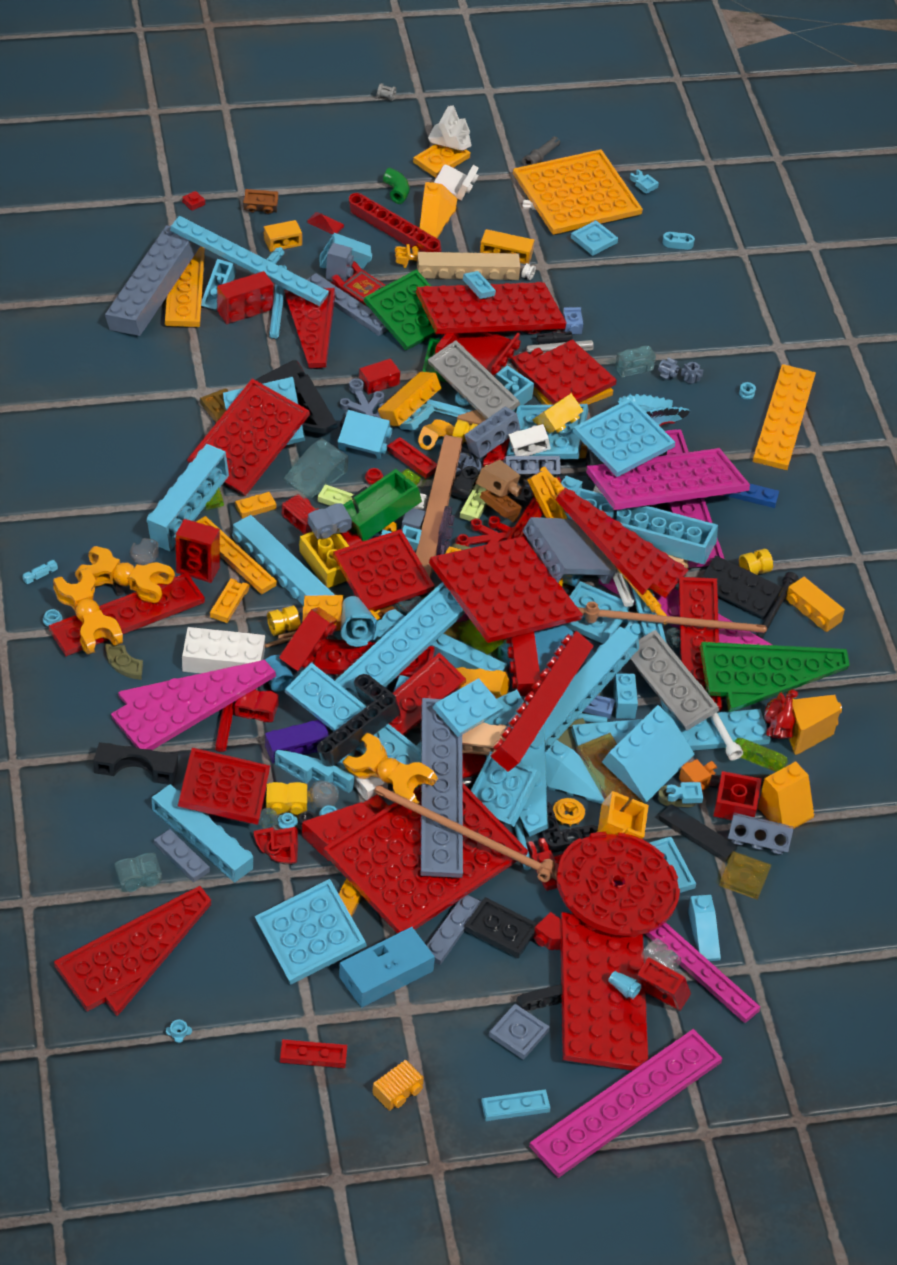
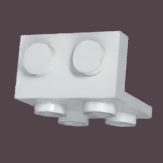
(456, 181)

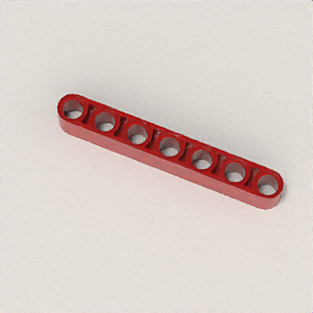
(392, 224)

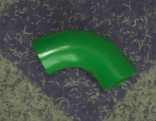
(399, 184)

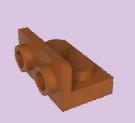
(503, 505)

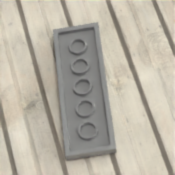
(472, 380)
(672, 681)

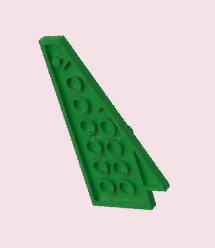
(762, 671)

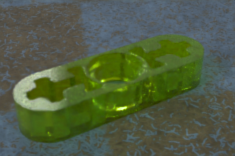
(770, 760)

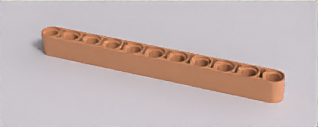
(438, 499)

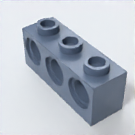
(492, 432)
(530, 465)
(752, 825)

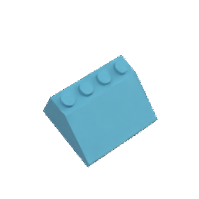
(649, 754)

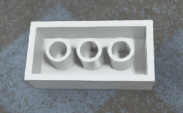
(217, 649)

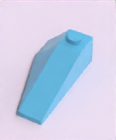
(568, 773)

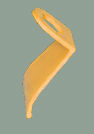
(434, 430)

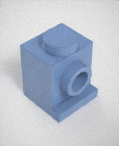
(574, 320)

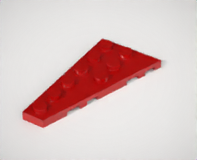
(313, 326)

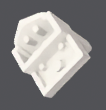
(451, 131)

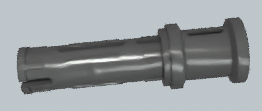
(537, 155)

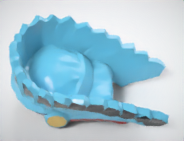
(658, 409)

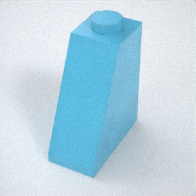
(360, 251)

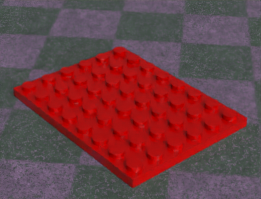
(385, 862)

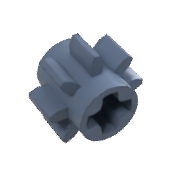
(668, 368)
(692, 372)

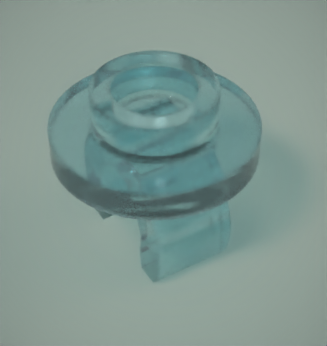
(673, 635)
(268, 818)

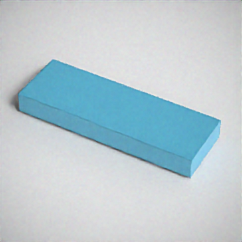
(515, 1105)

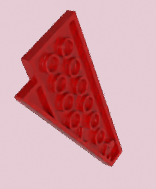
(632, 555)
(125, 958)

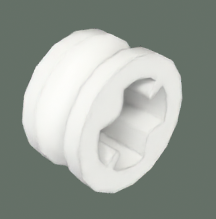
(528, 271)

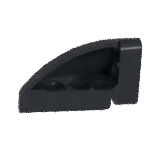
(320, 417)

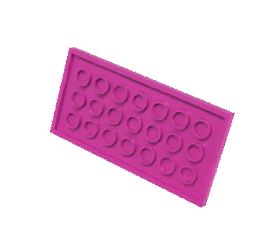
(670, 479)

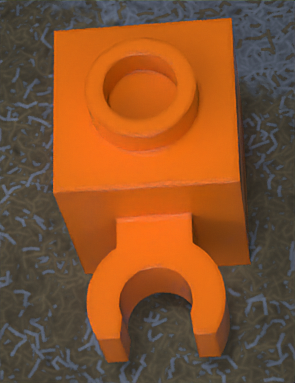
(696, 772)

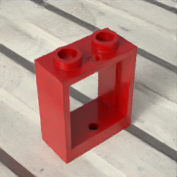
(661, 980)

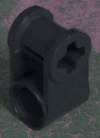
(465, 483)

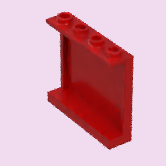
(486, 347)

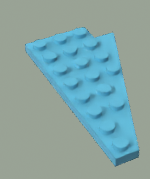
(534, 813)

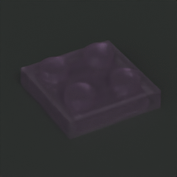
(445, 532)

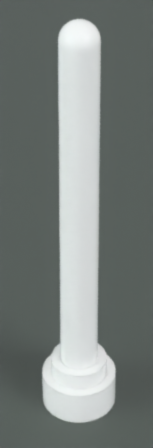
(732, 749)

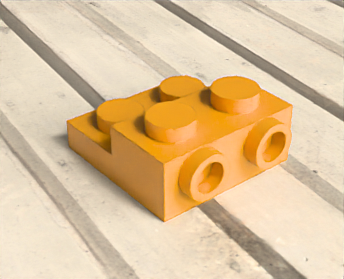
(330, 603)

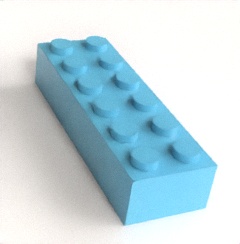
(188, 495)

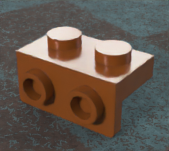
(261, 201)

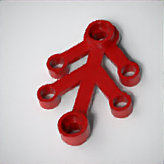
(490, 535)

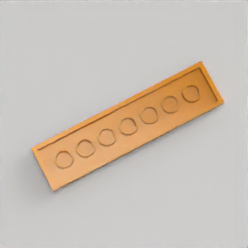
(185, 297)
(784, 417)

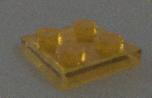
(745, 875)

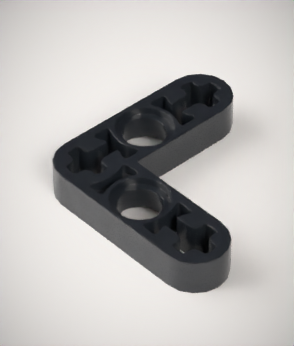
(560, 836)

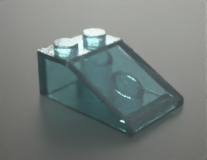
(316, 467)

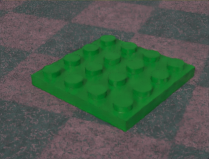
(401, 310)

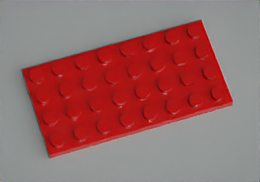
(511, 309)
(597, 1018)

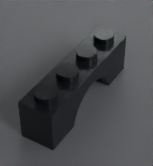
(113, 758)

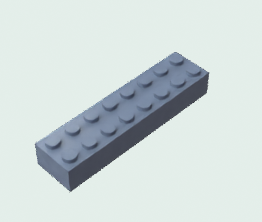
(150, 283)

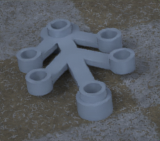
(356, 388)

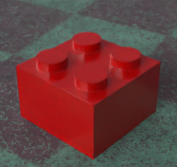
(737, 795)

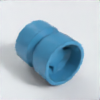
(283, 674)

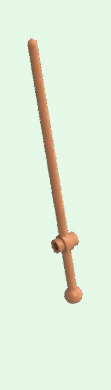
(592, 612)
(545, 870)

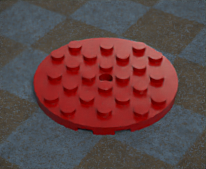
(589, 891)

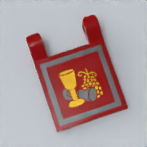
(359, 284)

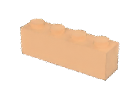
(481, 738)

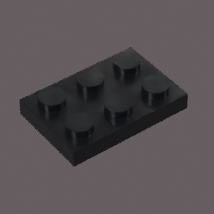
(501, 927)

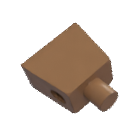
(499, 479)

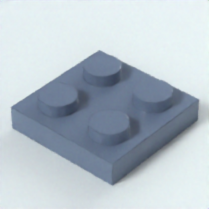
(519, 1031)

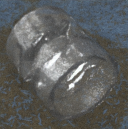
(659, 952)

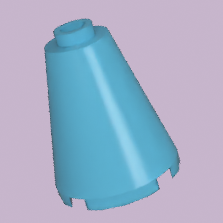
(357, 622)

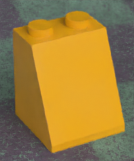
(814, 721)
(787, 796)

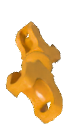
(140, 578)
(94, 623)
(389, 770)

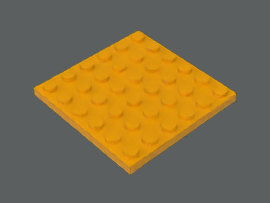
(577, 191)

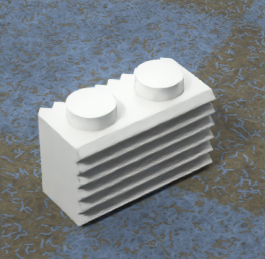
(529, 441)

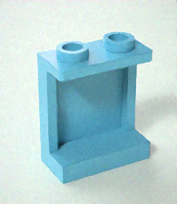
(365, 433)

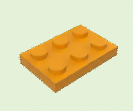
(437, 156)

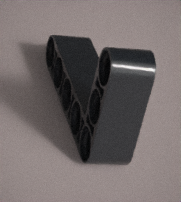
(380, 711)

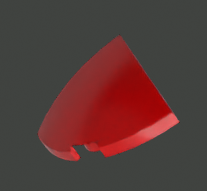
(278, 844)

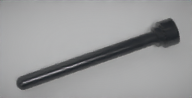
(788, 579)

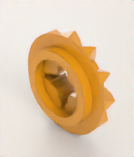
(569, 805)

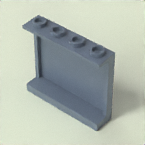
(567, 549)

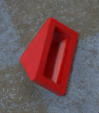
(325, 223)

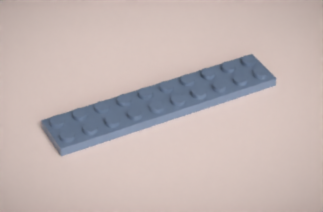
(443, 754)

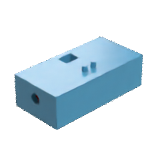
(386, 967)

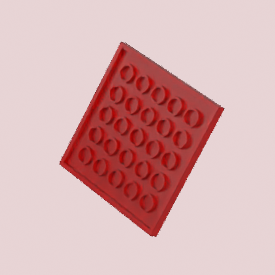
(505, 589)

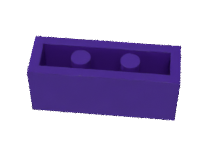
(296, 738)

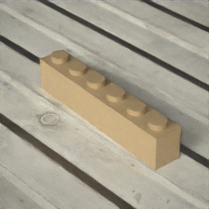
(454, 265)

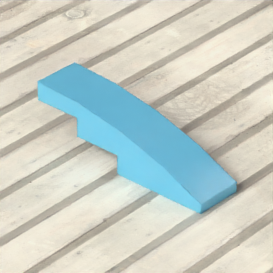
(310, 768)

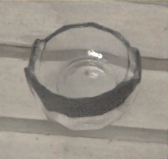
(145, 552)
(322, 794)

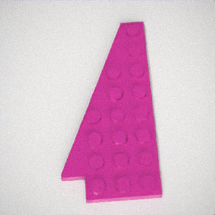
(170, 707)

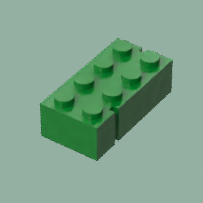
(382, 504)

